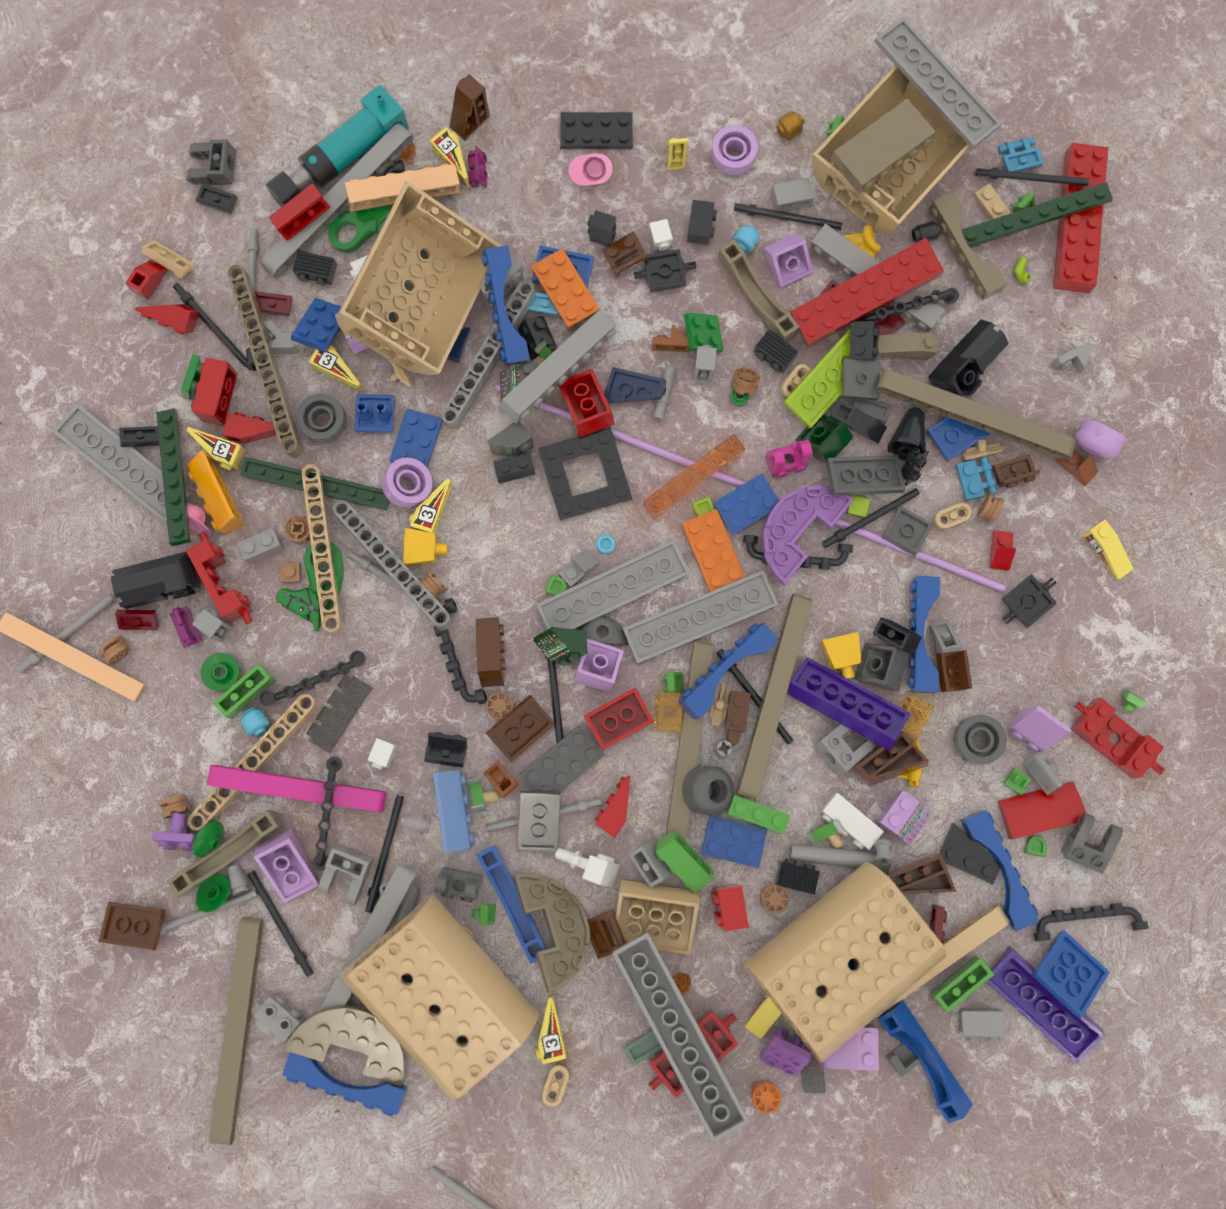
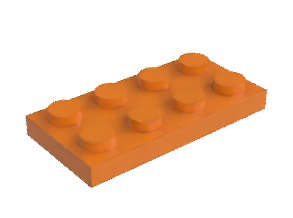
(565, 288)
(713, 550)

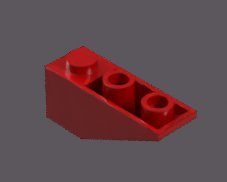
(176, 316)
(246, 429)
(615, 814)

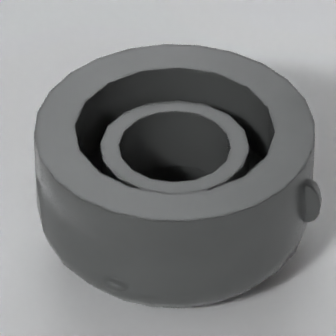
(314, 406)
(994, 734)
(696, 790)

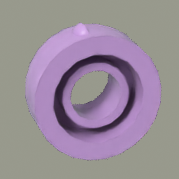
(737, 138)
(1099, 439)
(416, 474)

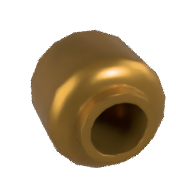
(790, 125)

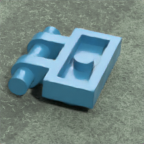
(1022, 160)
(970, 479)

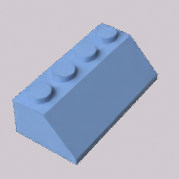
(452, 811)

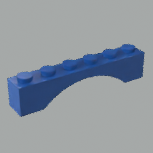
(497, 264)
(924, 675)
(701, 696)
(505, 888)
(1017, 905)
(948, 1093)
(383, 1096)

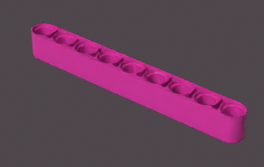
(294, 788)

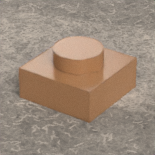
(290, 572)

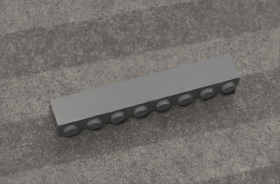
(855, 261)
(557, 367)

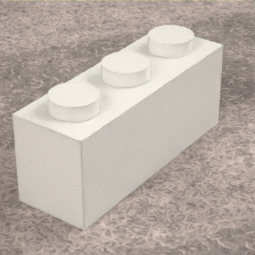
(852, 820)

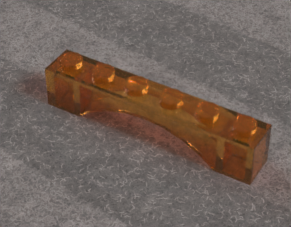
(687, 480)

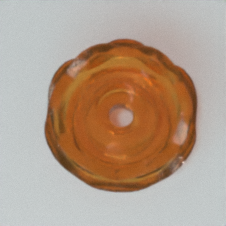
(409, 153)
(683, 982)

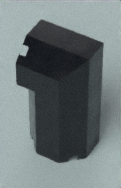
(968, 359)
(155, 580)

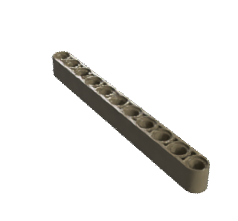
(270, 366)
(976, 415)
(774, 697)
(688, 743)
(236, 1031)

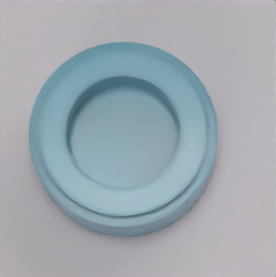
(605, 544)

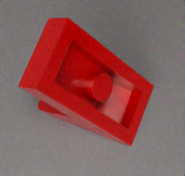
(1001, 550)

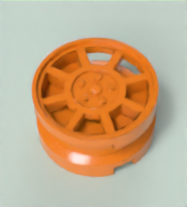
(766, 1097)

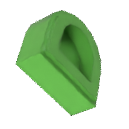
(556, 585)
(1036, 846)

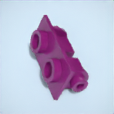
(477, 160)
(183, 622)

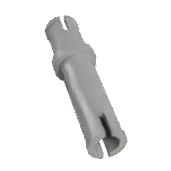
(662, 403)

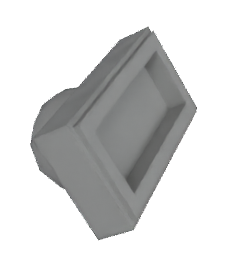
(1044, 773)

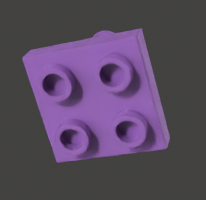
(177, 836)
(784, 1055)

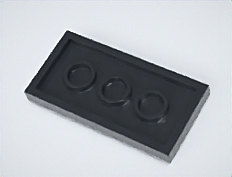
(596, 130)

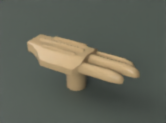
(402, 374)
(982, 450)
(719, 708)

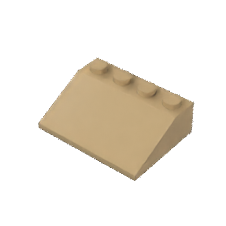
(662, 911)

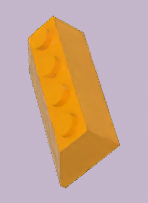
(215, 493)

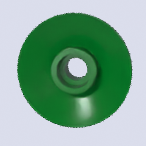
(212, 667)
(208, 839)
(213, 893)

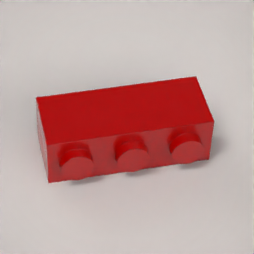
(299, 212)

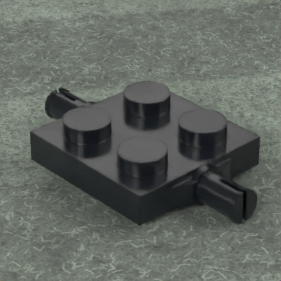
(665, 270)
(1029, 601)

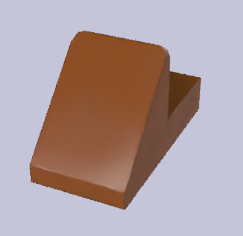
(676, 343)
(1081, 468)
(501, 779)

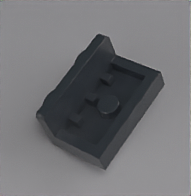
(535, 331)
(863, 340)
(446, 749)

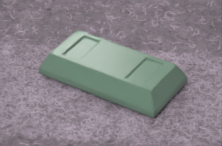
(642, 1047)

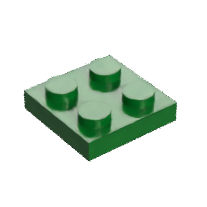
(703, 330)
(193, 372)

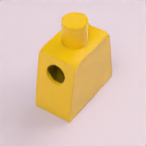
(422, 548)
(842, 653)

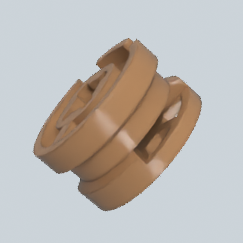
(746, 381)
(990, 508)
(297, 529)
(433, 584)
(115, 650)
(499, 705)
(174, 805)
(774, 898)

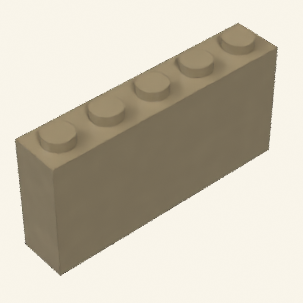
(883, 146)

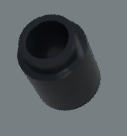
(927, 230)

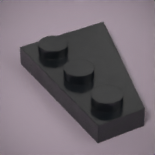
(967, 856)

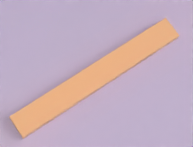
(71, 657)

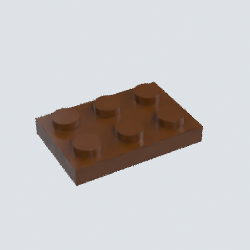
(520, 728)
(132, 925)

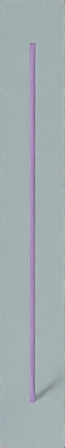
(737, 482)

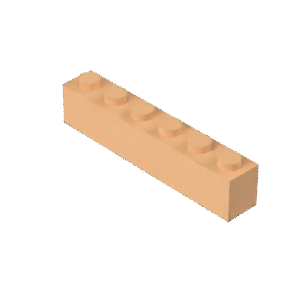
(384, 189)

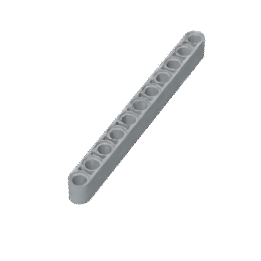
(372, 164)

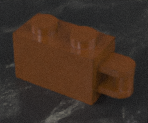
(736, 715)

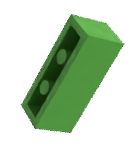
(244, 691)
(758, 814)
(684, 861)
(961, 984)

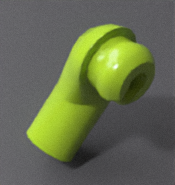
(1021, 275)

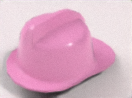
(590, 169)
(197, 519)

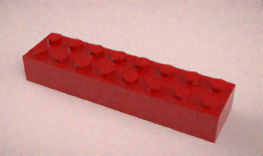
(1080, 233)
(867, 292)

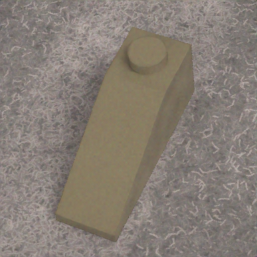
(908, 345)

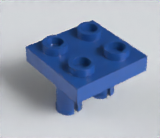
(374, 413)

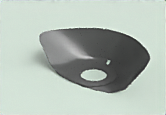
(615, 633)

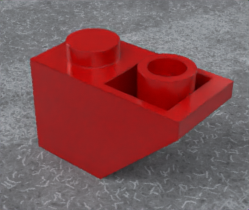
(146, 278)

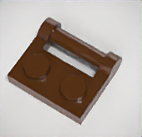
(623, 249)
(600, 934)

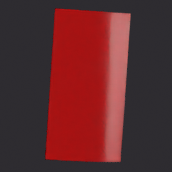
(1038, 812)

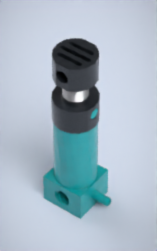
(341, 147)

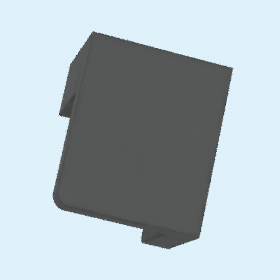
(902, 1059)

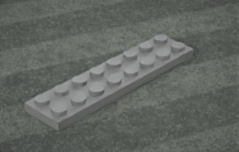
(938, 82)
(119, 463)
(614, 588)
(700, 617)

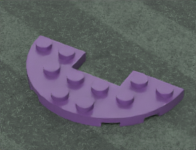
(790, 519)

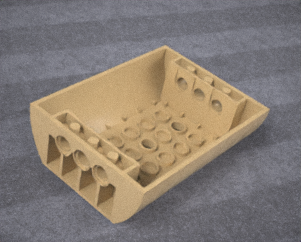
(903, 189)
(441, 284)
(817, 953)
(458, 978)

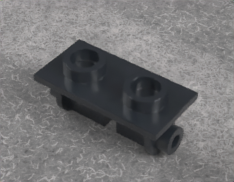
(915, 463)

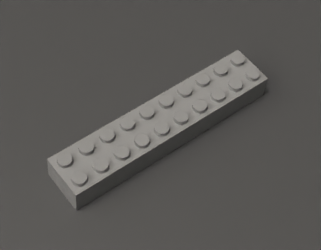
(680, 1037)

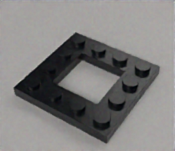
(572, 506)

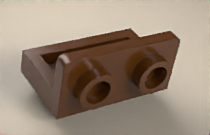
(1014, 471)
(954, 671)

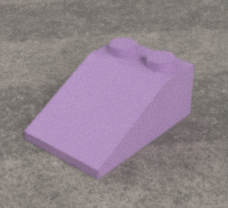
(1037, 728)
(286, 865)
(858, 1052)

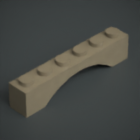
(739, 268)
(984, 277)
(224, 855)

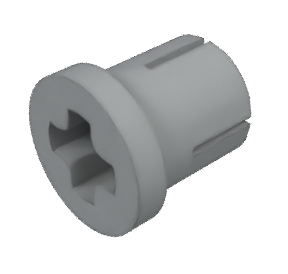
(720, 754)

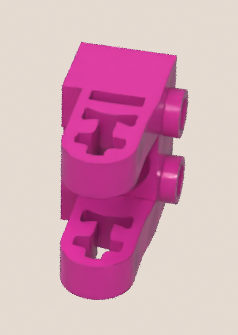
(798, 452)

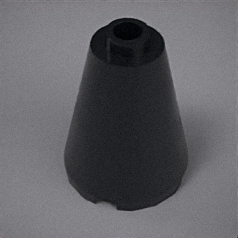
(909, 434)

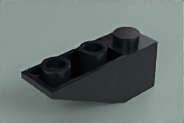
(858, 421)

